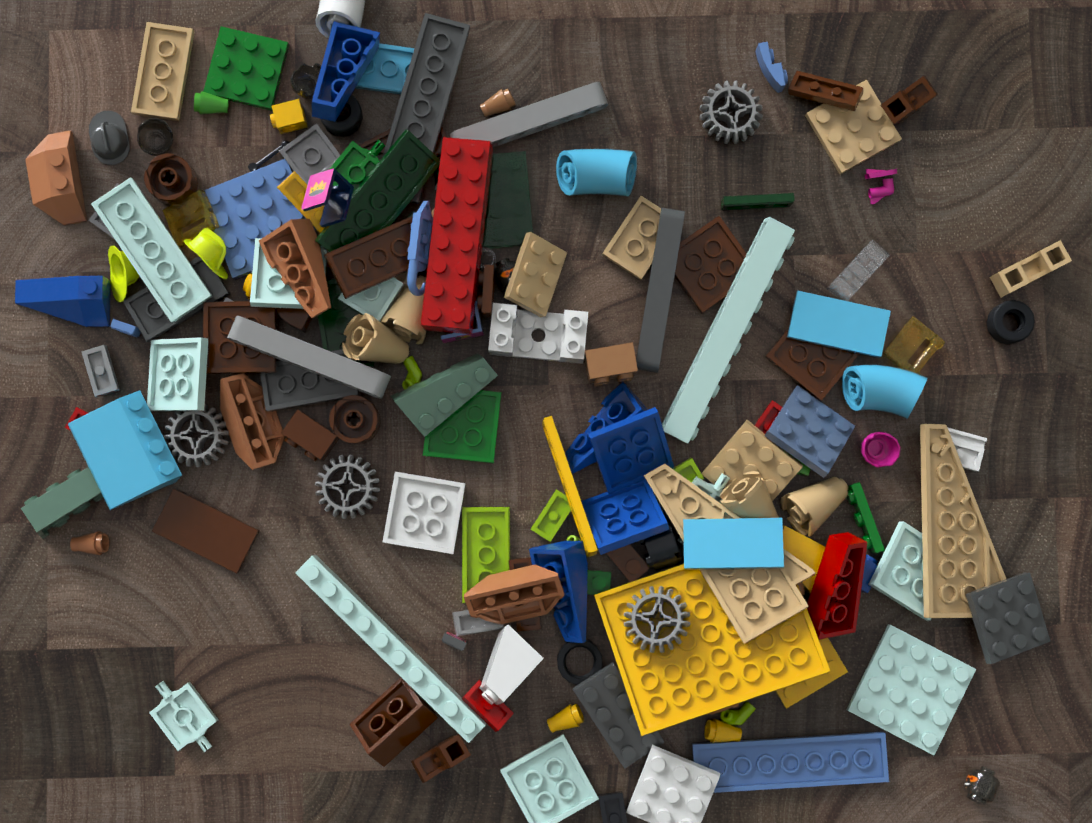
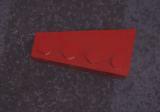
(838, 586)

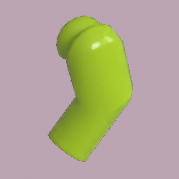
(414, 373)
(737, 717)

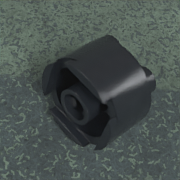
(662, 549)

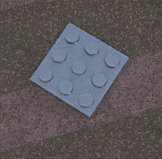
(810, 431)

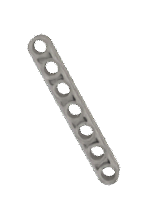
(537, 116)
(309, 357)

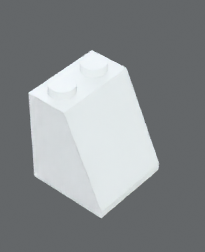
(508, 666)

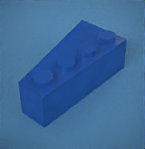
(343, 65)

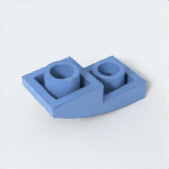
(773, 72)

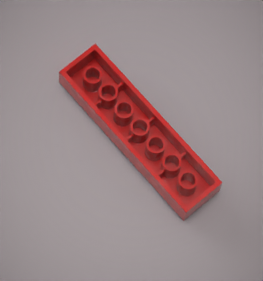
(457, 235)

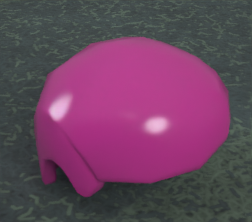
(880, 449)

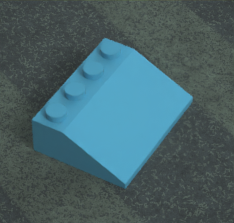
(125, 450)

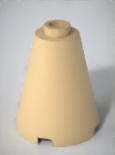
(406, 315)
(373, 341)
(749, 497)
(814, 504)

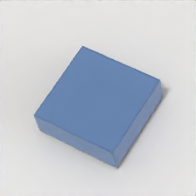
(125, 328)

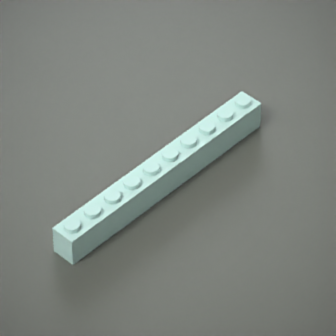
(727, 330)
(391, 647)

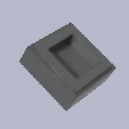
(452, 640)

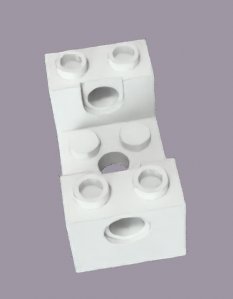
(513, 329)

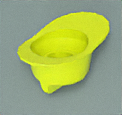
(210, 249)
(121, 273)

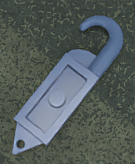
(419, 246)

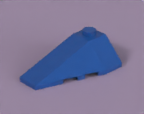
(71, 298)
(616, 407)
(571, 564)

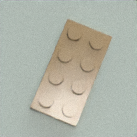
(162, 71)

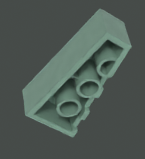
(443, 393)
(62, 500)

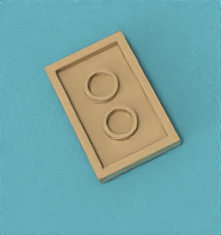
(636, 239)
(535, 274)

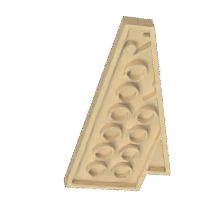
(954, 535)
(750, 597)

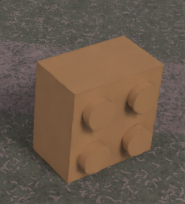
(610, 364)

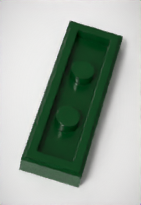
(757, 201)

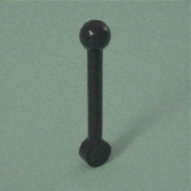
(254, 166)

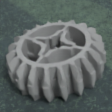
(729, 92)
(195, 424)
(348, 475)
(644, 617)

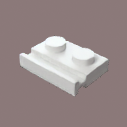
(969, 448)

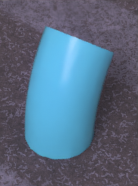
(596, 171)
(882, 389)

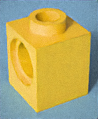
(288, 116)

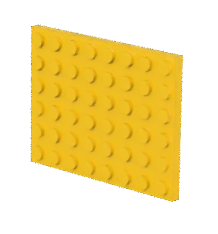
(711, 663)

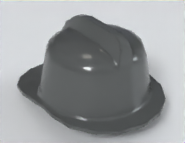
(109, 137)

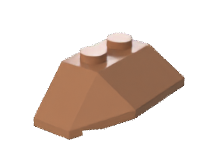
(56, 179)
(252, 429)
(515, 595)

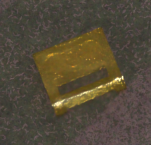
(187, 212)
(907, 343)

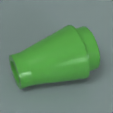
(208, 103)

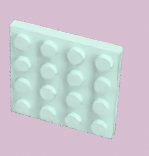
(911, 689)

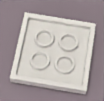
(424, 512)
(672, 789)

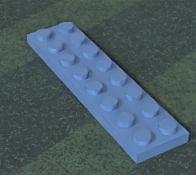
(796, 761)

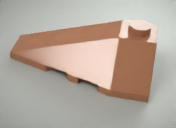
(299, 262)

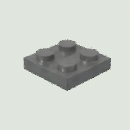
(310, 153)

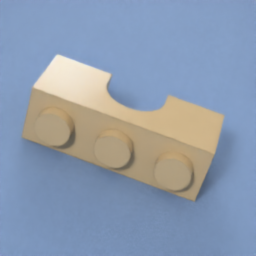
(1030, 268)

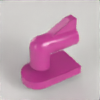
(887, 189)

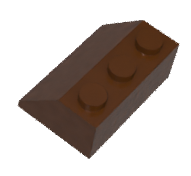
(393, 722)

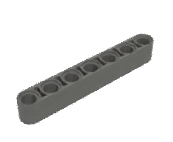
(660, 289)

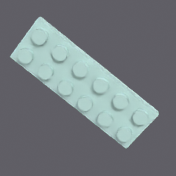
(151, 250)

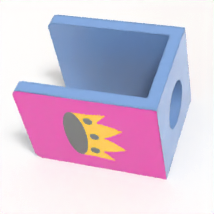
(458, 336)

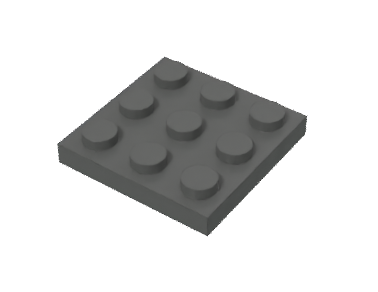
(1008, 618)

